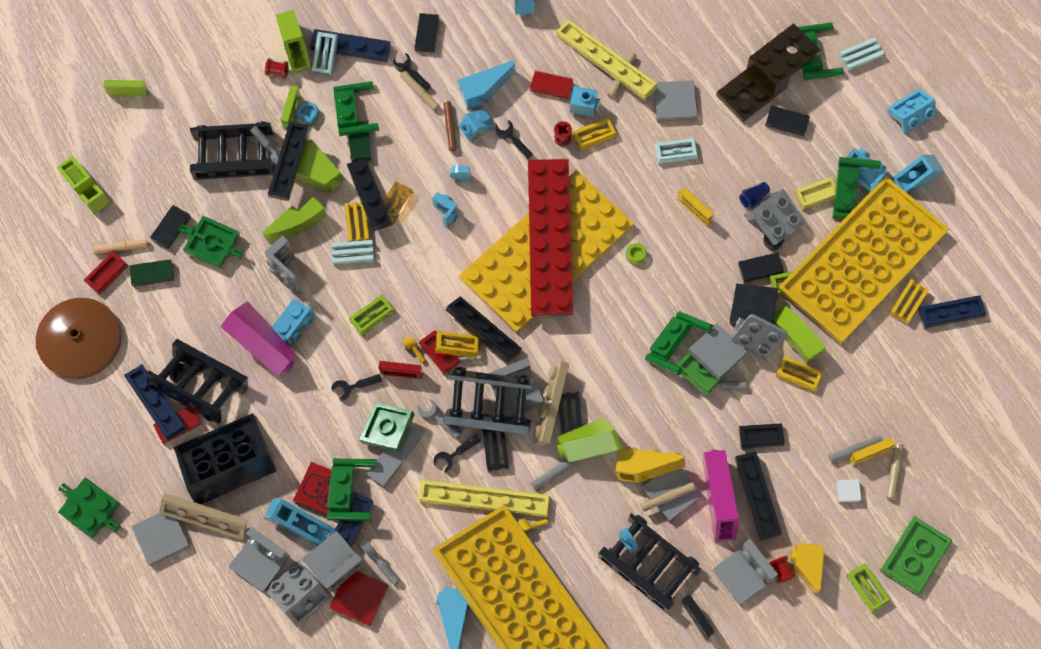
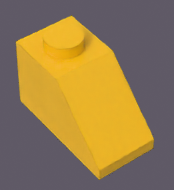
(808, 564)

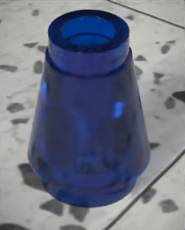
(752, 196)

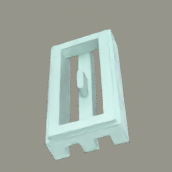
(875, 47)
(325, 53)
(676, 158)
(353, 244)

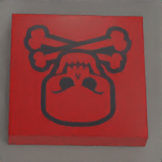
(314, 489)

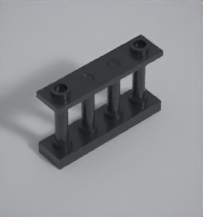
(238, 168)
(203, 363)
(477, 418)
(646, 583)

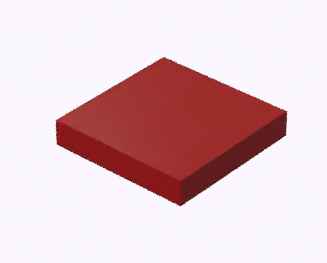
(359, 598)

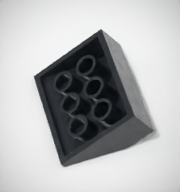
(224, 459)

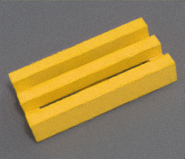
(582, 146)
(695, 206)
(355, 207)
(917, 287)
(457, 347)
(797, 381)
(872, 451)

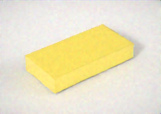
(816, 193)

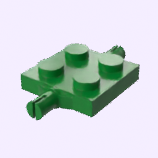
(211, 241)
(89, 507)

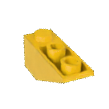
(642, 465)

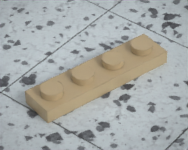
(549, 409)
(203, 516)

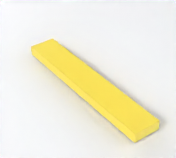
(606, 59)
(484, 498)

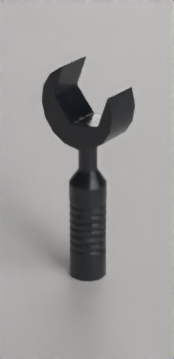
(414, 74)
(516, 141)
(359, 384)
(459, 451)

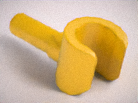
(409, 343)
(526, 527)

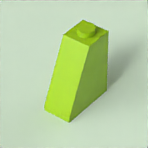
(293, 41)
(317, 169)
(588, 441)

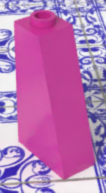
(259, 338)
(720, 496)

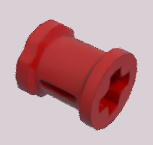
(276, 68)
(561, 135)
(782, 569)

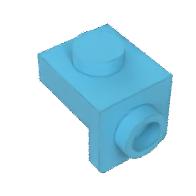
(476, 122)
(446, 205)

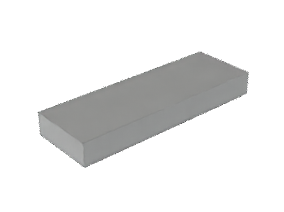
(390, 460)

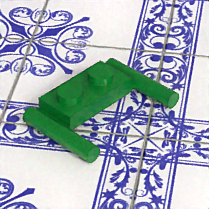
(814, 69)
(346, 109)
(847, 184)
(671, 338)
(341, 489)

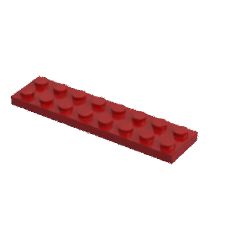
(550, 238)

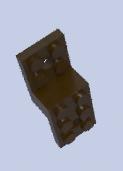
(768, 72)

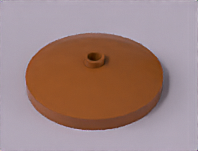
(81, 354)

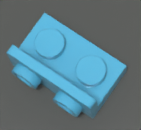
(913, 110)
(868, 176)
(293, 321)

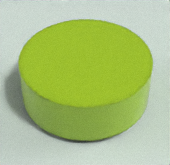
(636, 254)

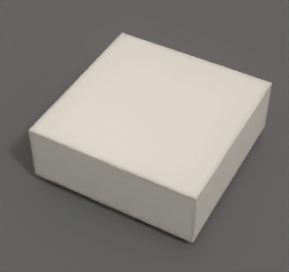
(848, 491)

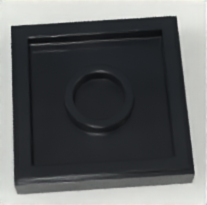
(753, 300)

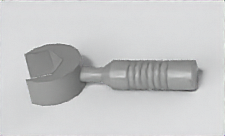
(266, 143)
(731, 385)
(432, 413)
(372, 553)

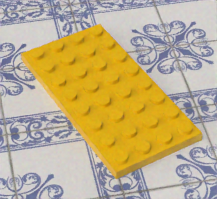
(863, 259)
(503, 271)
(513, 587)

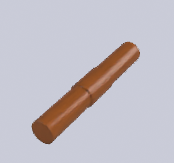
(450, 128)

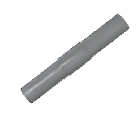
(850, 450)
(553, 473)

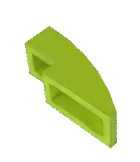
(83, 185)
(295, 221)
(799, 334)

